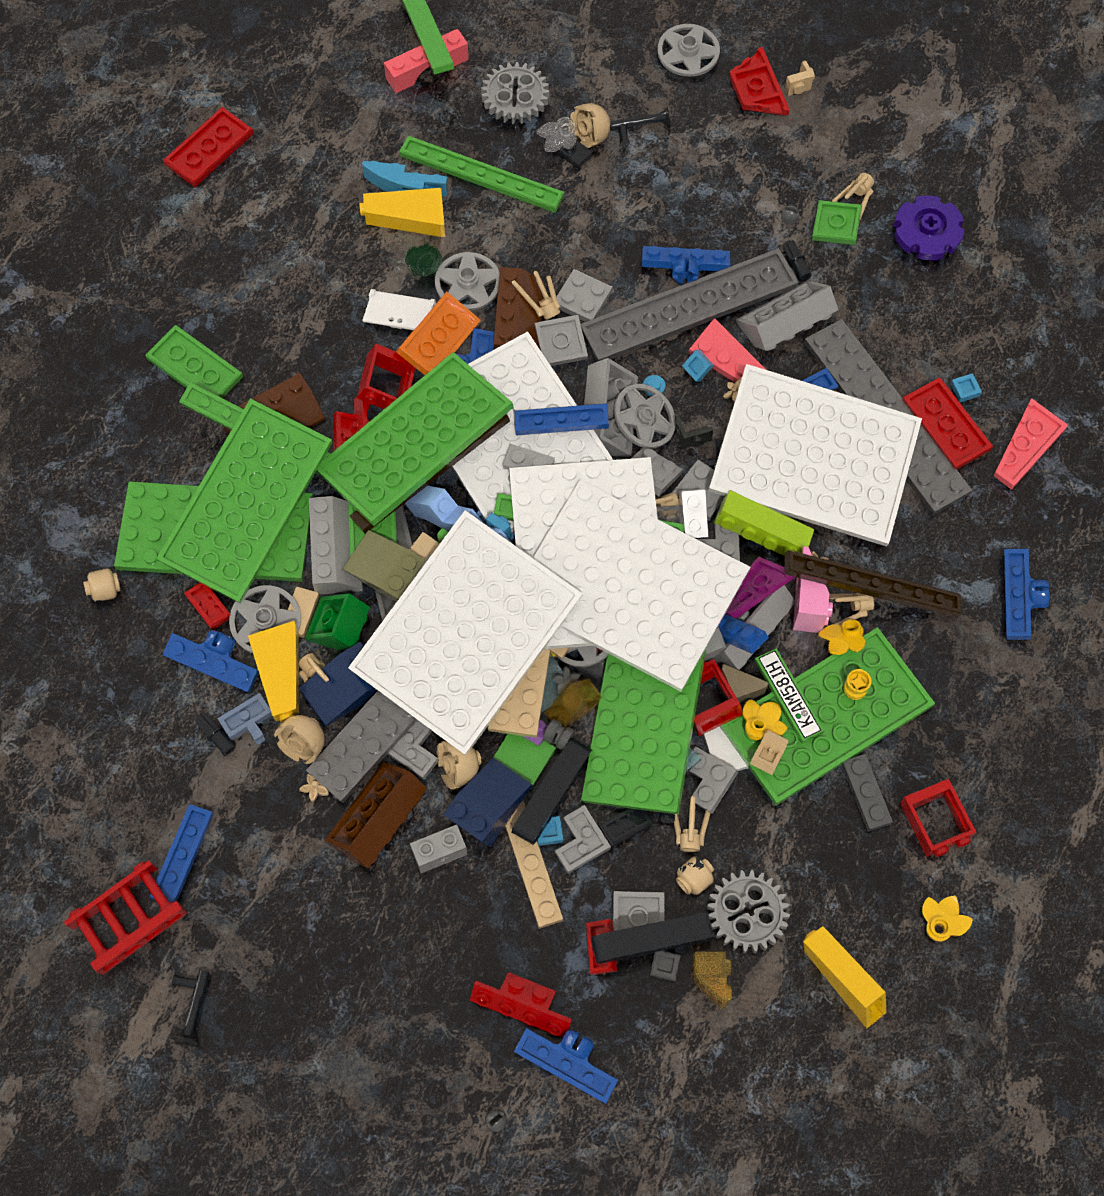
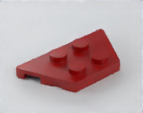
(758, 86)

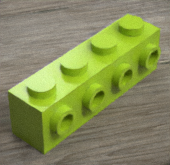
(762, 524)

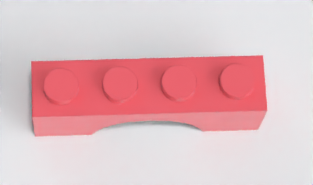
(404, 69)

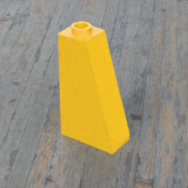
(406, 210)
(278, 665)
(846, 976)

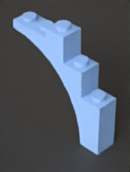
(440, 509)

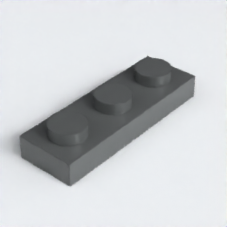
(867, 792)

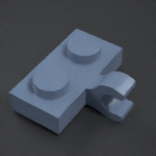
(246, 718)

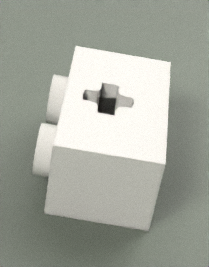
(694, 512)

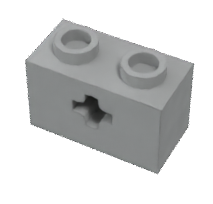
(438, 848)

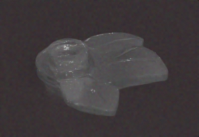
(558, 134)

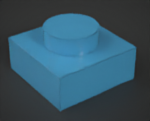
(698, 365)
(965, 387)
(500, 523)
(552, 833)

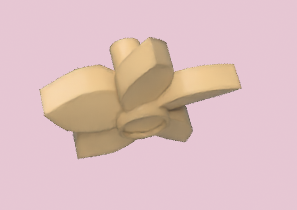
(733, 390)
(314, 788)

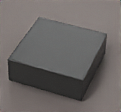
(665, 965)

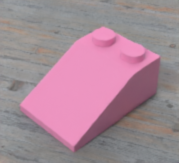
(811, 605)

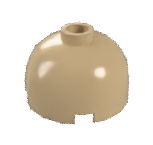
(591, 124)
(301, 738)
(458, 767)

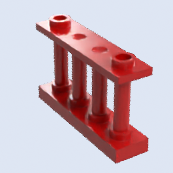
(148, 927)

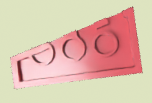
(724, 351)
(1032, 438)

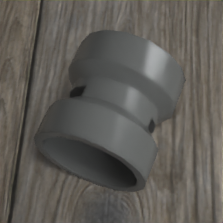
(558, 734)

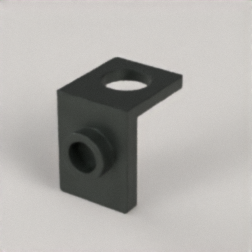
(694, 438)

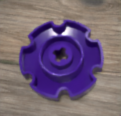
(928, 227)

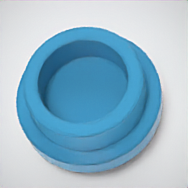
(655, 382)

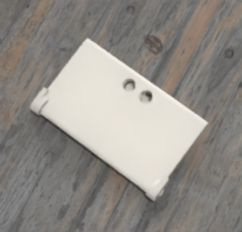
(387, 306)

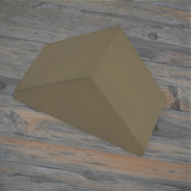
(744, 685)

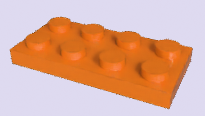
(438, 334)

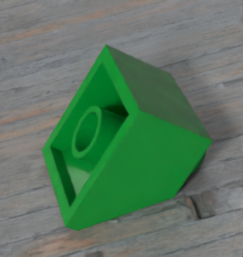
(337, 621)

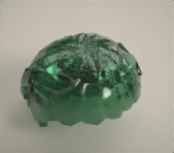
(423, 260)

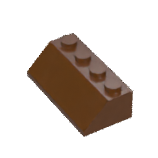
(513, 312)
(292, 399)
(376, 814)

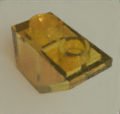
(574, 703)
(711, 974)

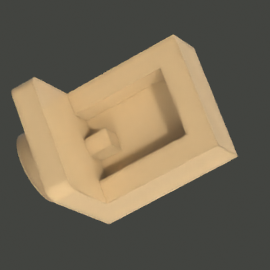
(801, 81)
(769, 752)

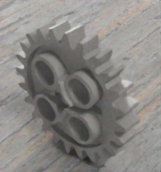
(499, 92)
(759, 932)

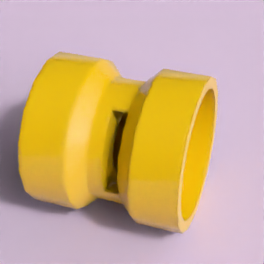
(858, 679)

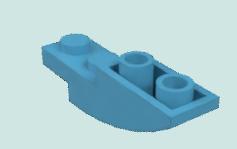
(395, 178)

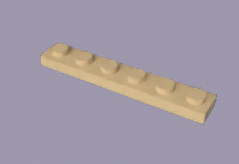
(534, 876)

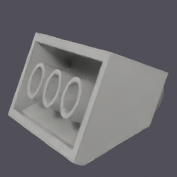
(788, 314)
(603, 385)
(330, 546)
(763, 616)

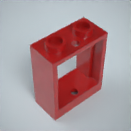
(383, 357)
(723, 712)
(945, 790)

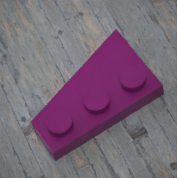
(759, 583)

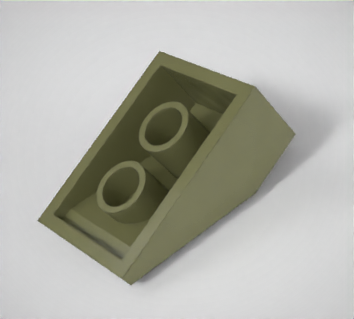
(384, 565)

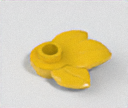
(844, 637)
(764, 717)
(945, 915)

